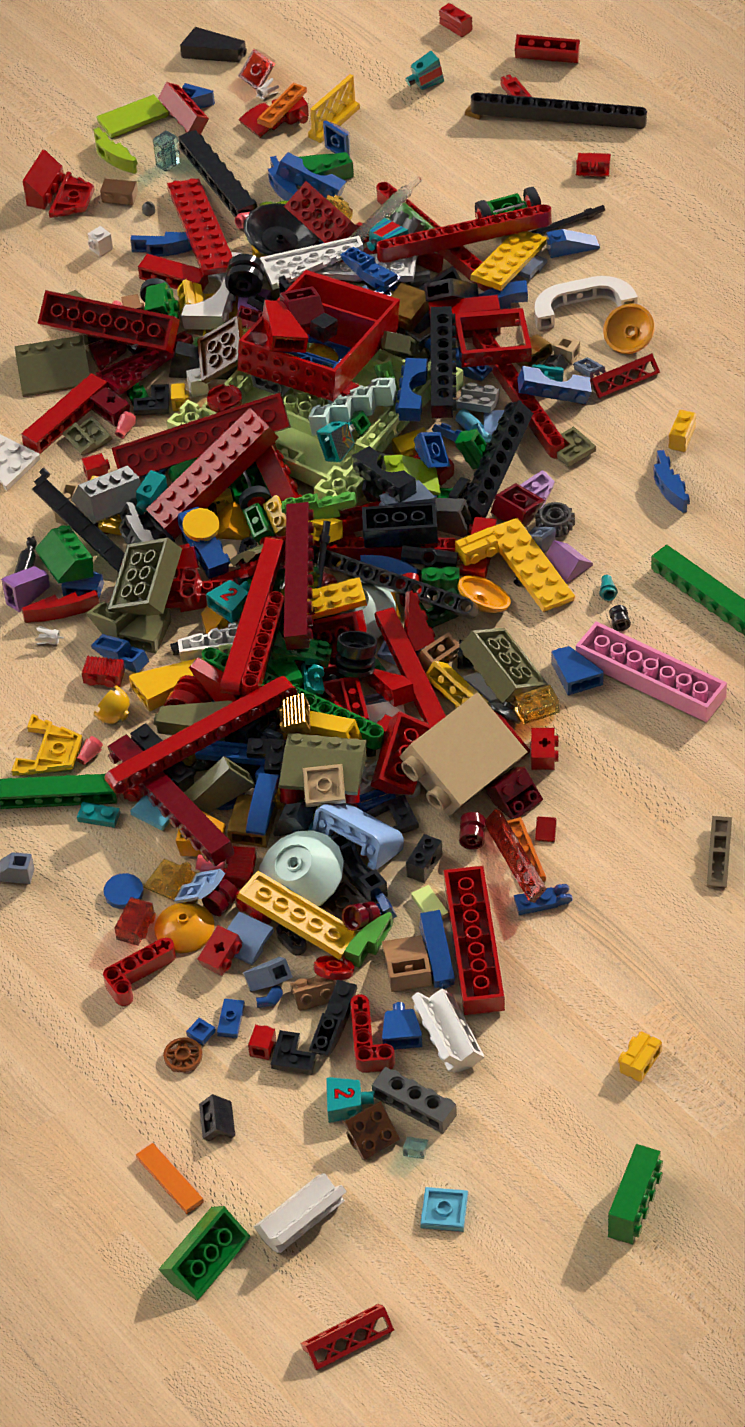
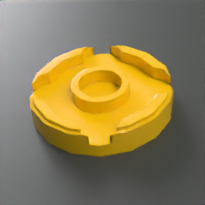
(200, 524)

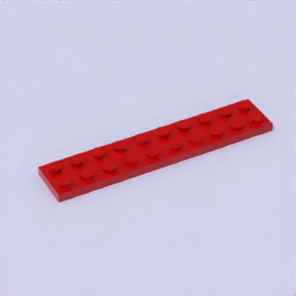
(200, 225)
(195, 437)

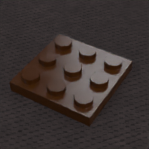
(219, 349)

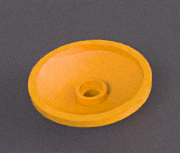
(623, 321)
(484, 593)
(188, 933)

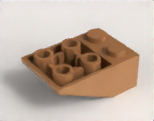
(407, 963)

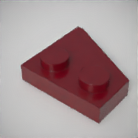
(106, 352)

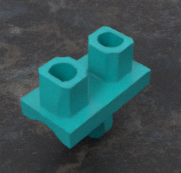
(552, 373)
(312, 678)

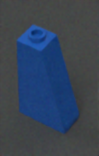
(437, 949)

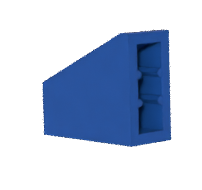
(575, 670)

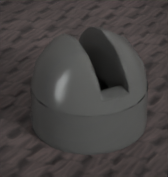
(148, 208)

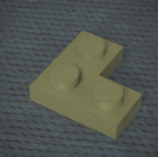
(577, 447)

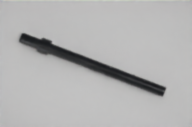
(588, 213)
(324, 540)

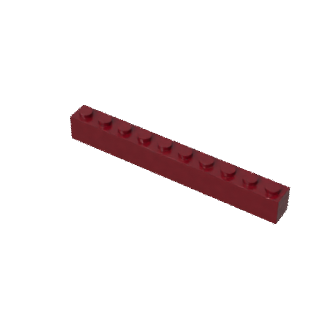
(298, 576)
(177, 807)

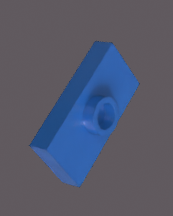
(230, 1018)

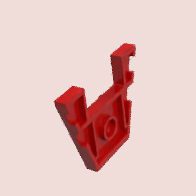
(244, 571)

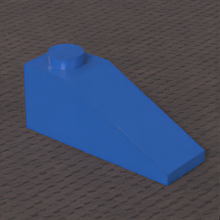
(568, 242)

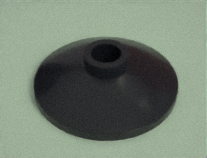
(506, 710)

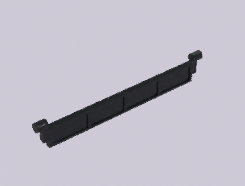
(77, 520)

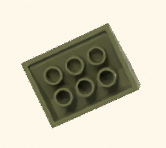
(51, 365)
(145, 577)
(501, 663)
(315, 751)

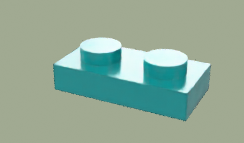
(98, 814)

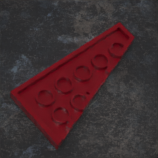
(133, 369)

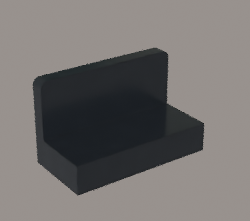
(216, 1117)

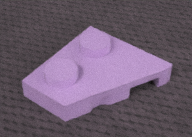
(540, 485)

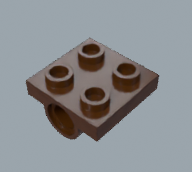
(370, 1130)

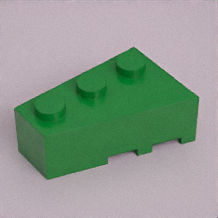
(327, 164)

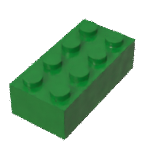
(634, 1194)

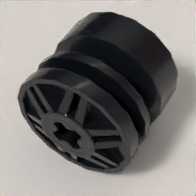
(356, 654)

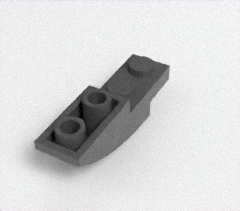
(131, 527)

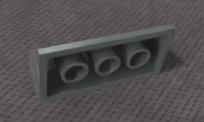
(107, 494)

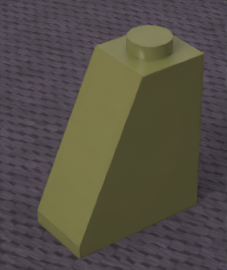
(147, 631)

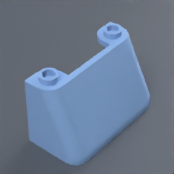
(377, 838)

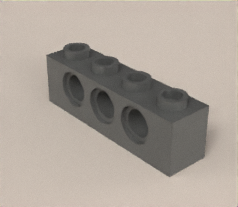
(420, 1108)

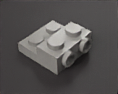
(478, 397)

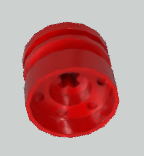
(188, 691)

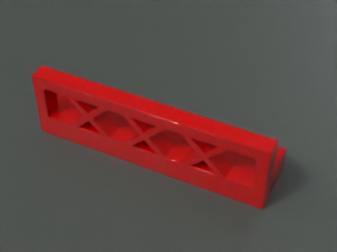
(624, 368)
(344, 1328)

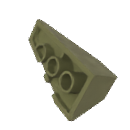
(109, 621)

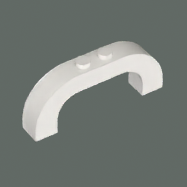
(580, 291)

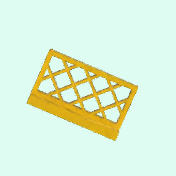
(339, 112)

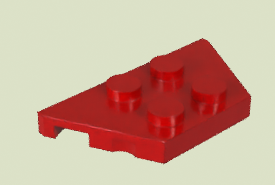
(72, 196)

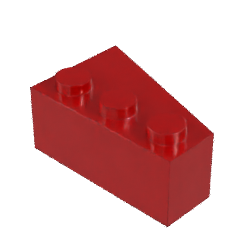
(346, 694)

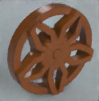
(183, 1054)

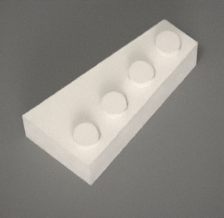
(192, 646)

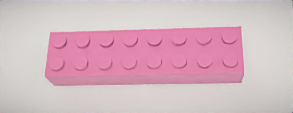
(653, 672)

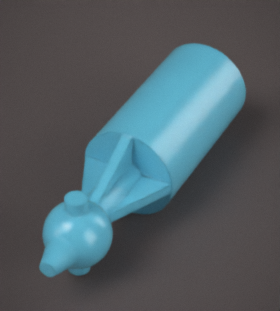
(470, 422)

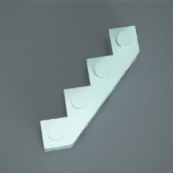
(379, 393)

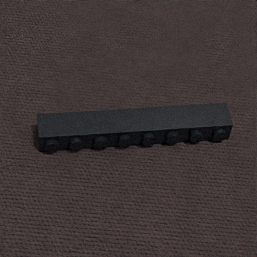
(216, 173)

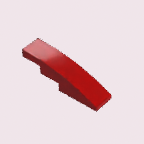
(54, 608)

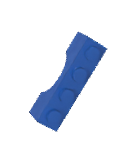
(292, 169)
(414, 375)
(535, 383)

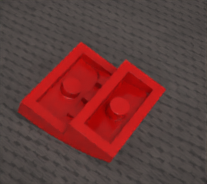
(250, 118)

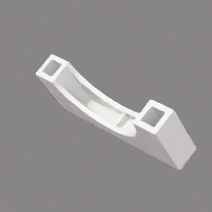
(213, 311)

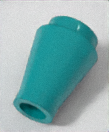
(608, 589)

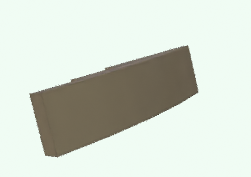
(719, 851)

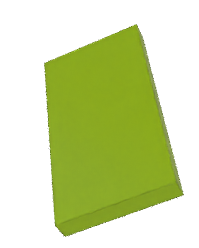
(132, 116)

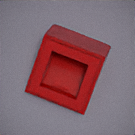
(546, 829)

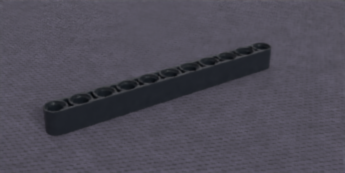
(559, 110)
(395, 582)

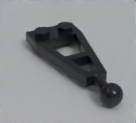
(400, 811)

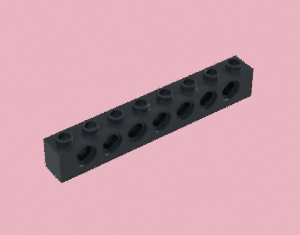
(442, 362)
(497, 458)

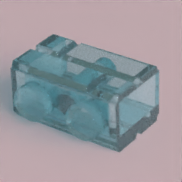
(166, 150)

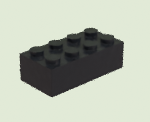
(399, 525)

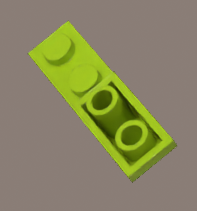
(113, 153)

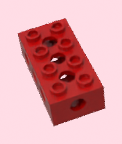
(319, 215)

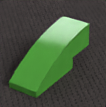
(368, 939)

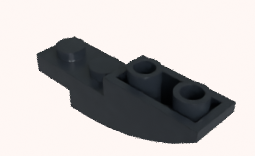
(334, 1019)

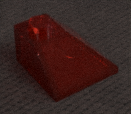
(257, 68)

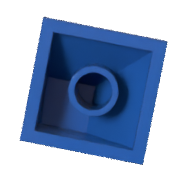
(336, 138)
(431, 449)

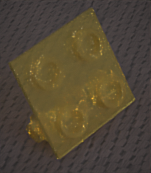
(169, 878)

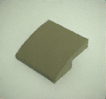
(87, 436)
(247, 556)

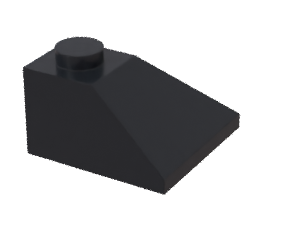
(294, 818)

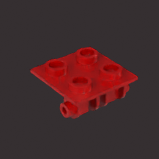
(593, 164)

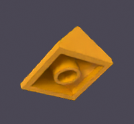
(232, 523)

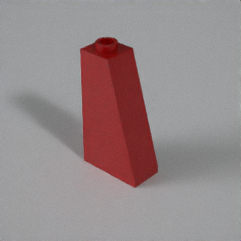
(283, 329)

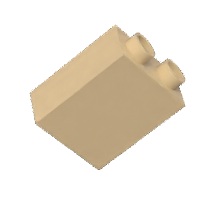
(461, 755)

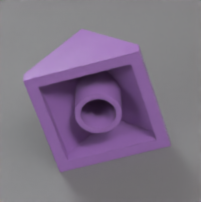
(567, 560)

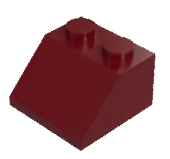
(516, 503)

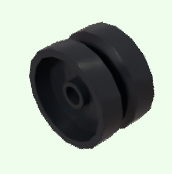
(244, 275)

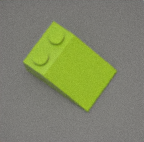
(415, 468)

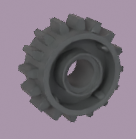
(556, 515)

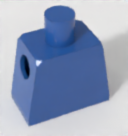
(401, 1028)

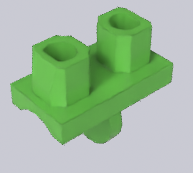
(385, 370)

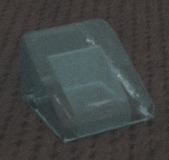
(415, 1147)

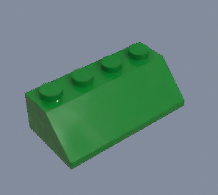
(65, 555)
(205, 1252)

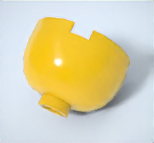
(113, 706)

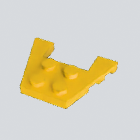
(56, 751)

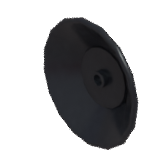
(276, 230)

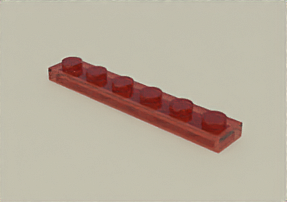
(515, 856)

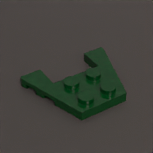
(318, 653)

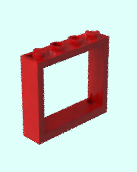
(489, 320)

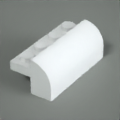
(448, 1030)
(300, 1213)

